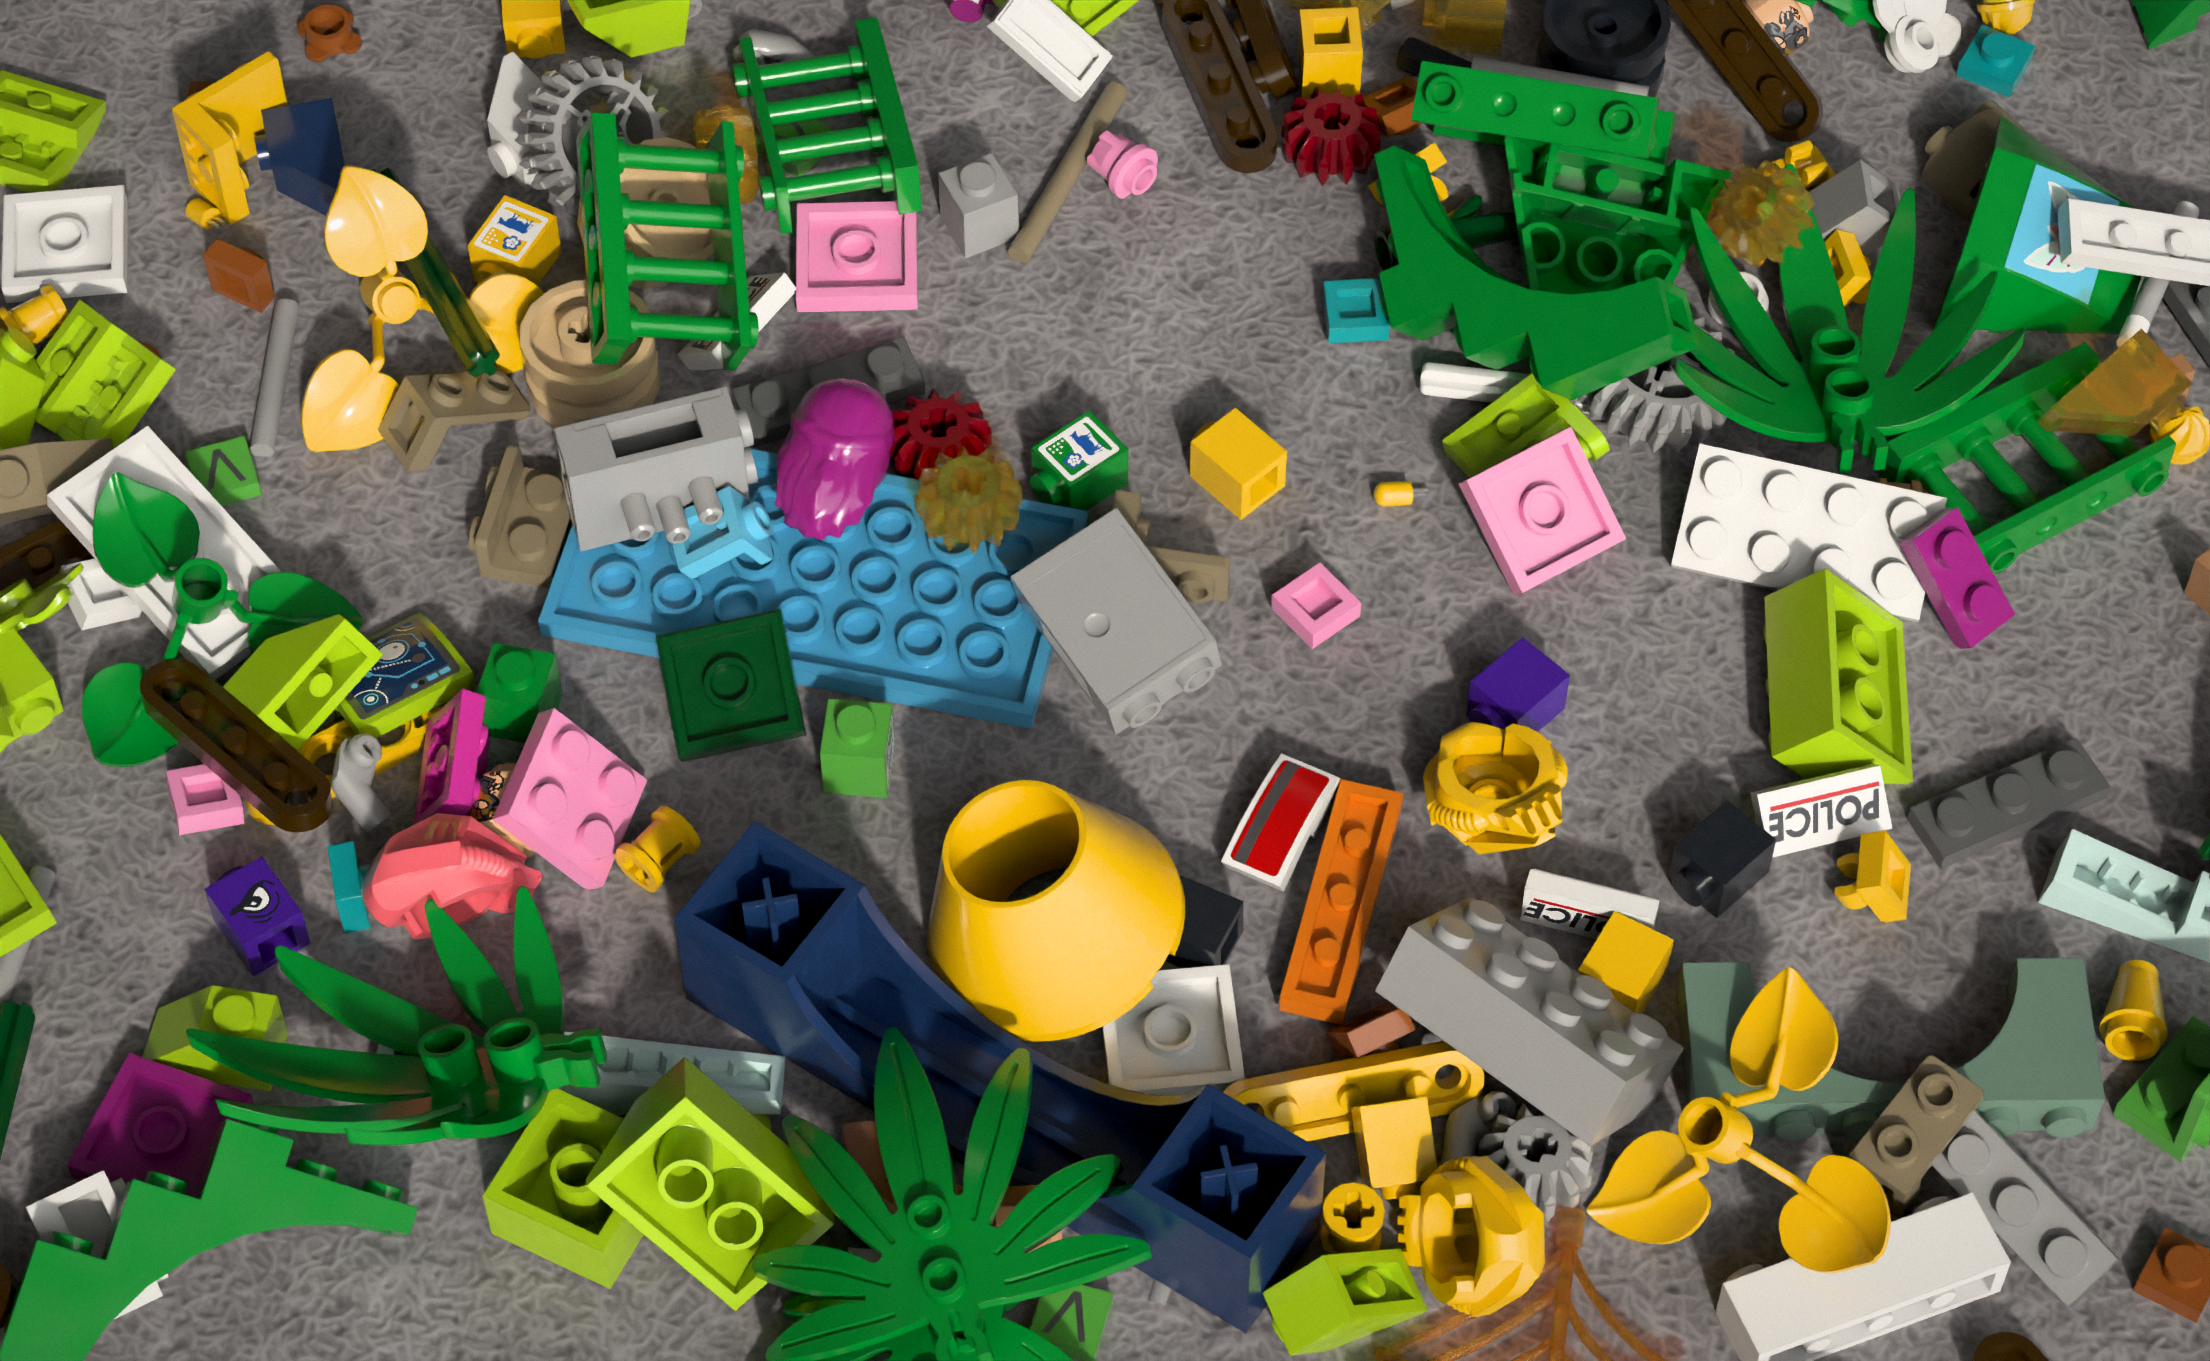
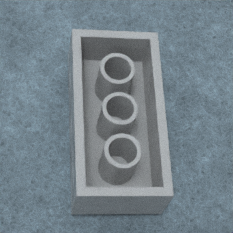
(1530, 1019)

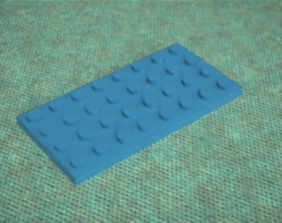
(862, 611)

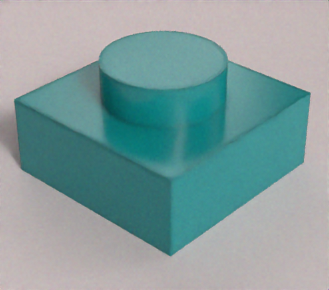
(1996, 60)
(1354, 311)
(347, 886)

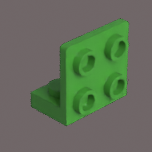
(2173, 1094)

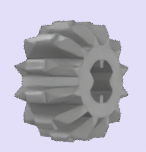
(1541, 1158)

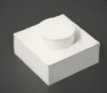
(98, 597)

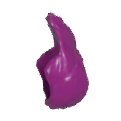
(833, 457)

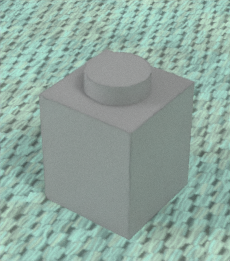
(1858, 203)
(978, 205)

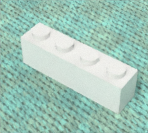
(1930, 1265)

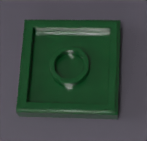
(731, 685)

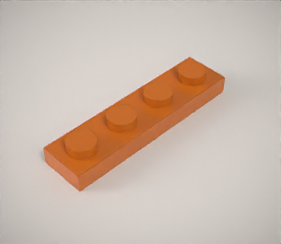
(1341, 902)

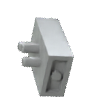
(649, 463)
(1117, 622)

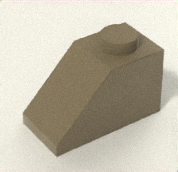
(38, 469)

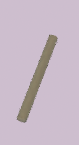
(1067, 173)

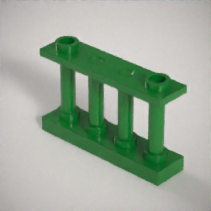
(873, 97)
(1491, 105)
(613, 267)
(2016, 409)

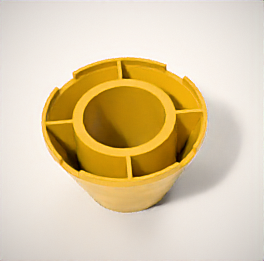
(1075, 949)

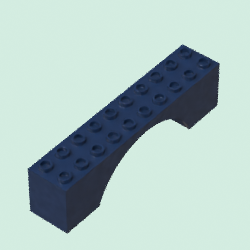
(821, 976)

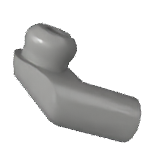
(774, 46)
(353, 779)
(1473, 1120)

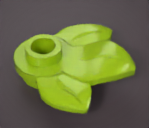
(25, 606)

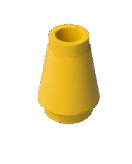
(2135, 1013)

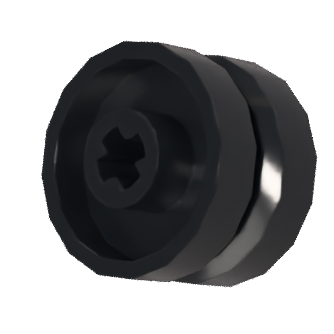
(1606, 39)

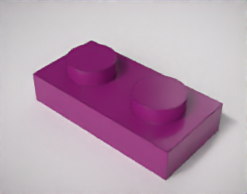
(1957, 578)

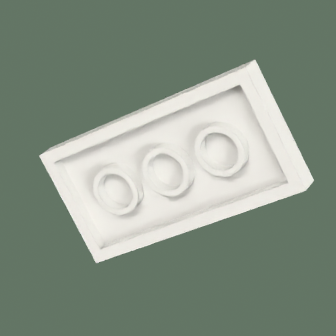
(146, 459)
(1786, 521)

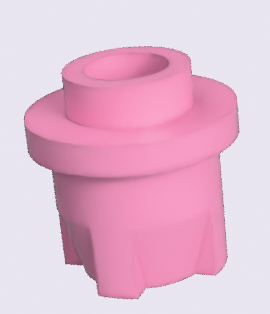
(1124, 164)

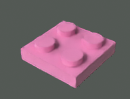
(855, 257)
(1542, 511)
(570, 799)

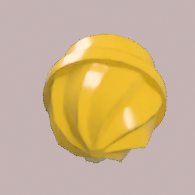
(2006, 15)
(2190, 433)

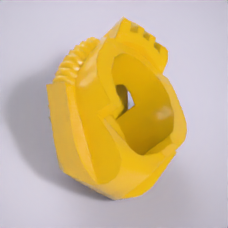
(1496, 787)
(1473, 1235)

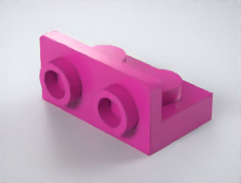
(453, 757)

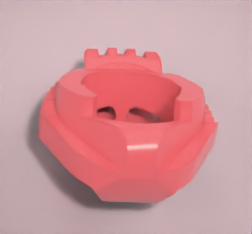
(447, 862)

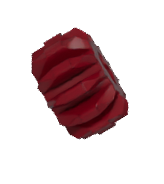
(1331, 135)
(934, 428)

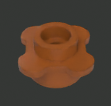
(324, 21)

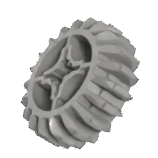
(559, 121)
(1658, 408)

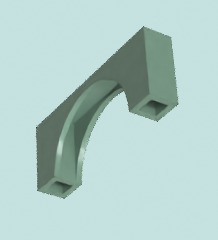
(2033, 1074)

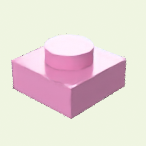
(1316, 605)
(202, 800)

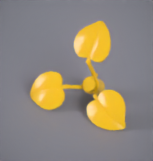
(364, 234)
(1655, 1185)

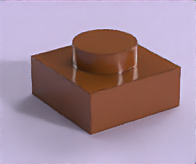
(1395, 106)
(239, 275)
(1371, 1032)
(2177, 1275)

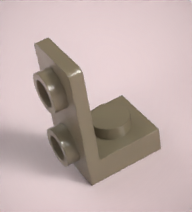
(433, 402)
(1194, 574)
(1916, 1130)

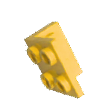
(219, 132)

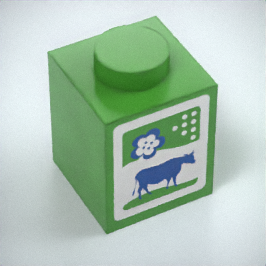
(857, 748)

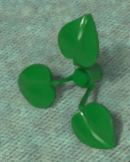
(147, 534)

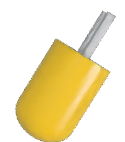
(203, 214)
(1397, 493)

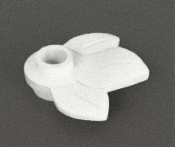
(1917, 32)

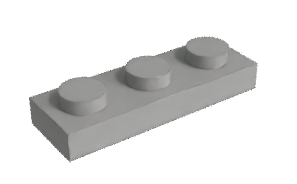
(2025, 1210)

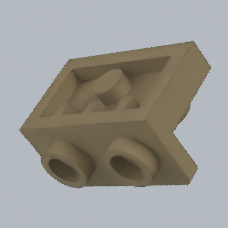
(522, 523)

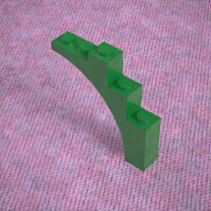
(1571, 338)
(244, 1190)

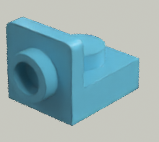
(740, 530)

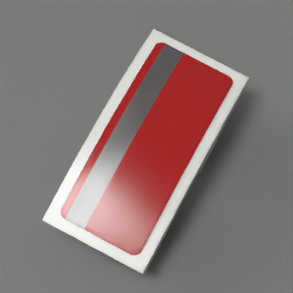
(1280, 821)

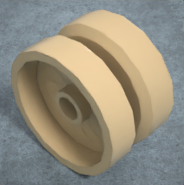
(666, 187)
(560, 366)

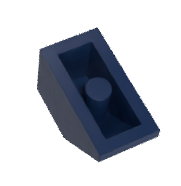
(303, 151)

